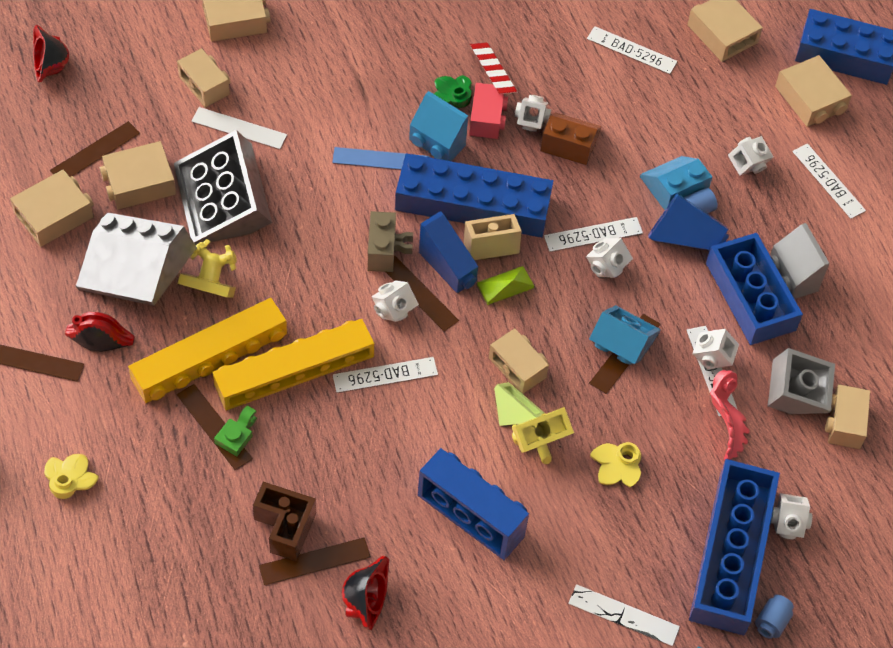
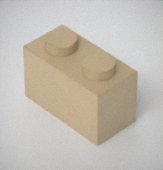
(203, 77)
(492, 237)
(518, 360)
(848, 417)

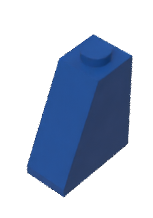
(688, 226)
(447, 253)

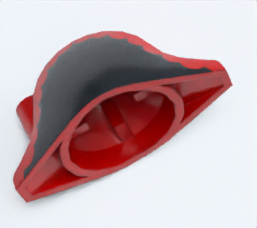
(49, 54)
(98, 332)
(366, 592)

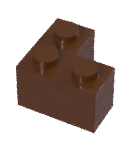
(289, 514)

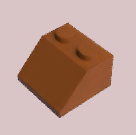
(569, 138)

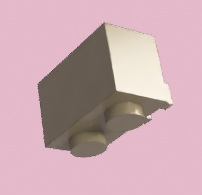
(384, 241)

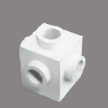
(528, 121)
(750, 155)
(609, 257)
(394, 301)
(715, 349)
(791, 516)

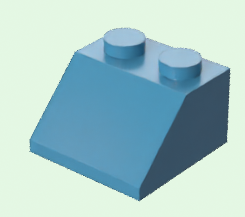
(439, 128)
(678, 176)
(624, 334)

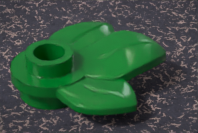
(453, 90)

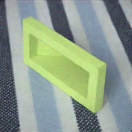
(514, 406)

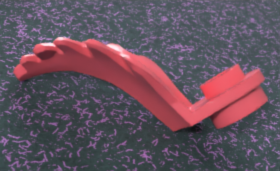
(723, 385)

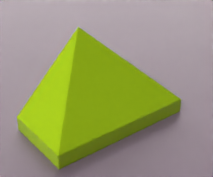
(505, 285)

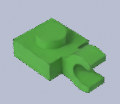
(236, 435)

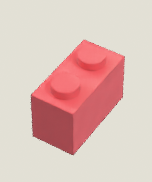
(486, 112)

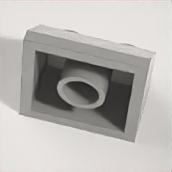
(800, 261)
(801, 383)

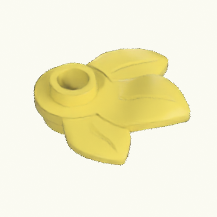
(615, 466)
(69, 475)

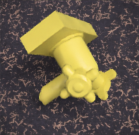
(210, 271)
(542, 430)

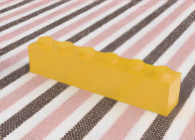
(208, 350)
(293, 364)

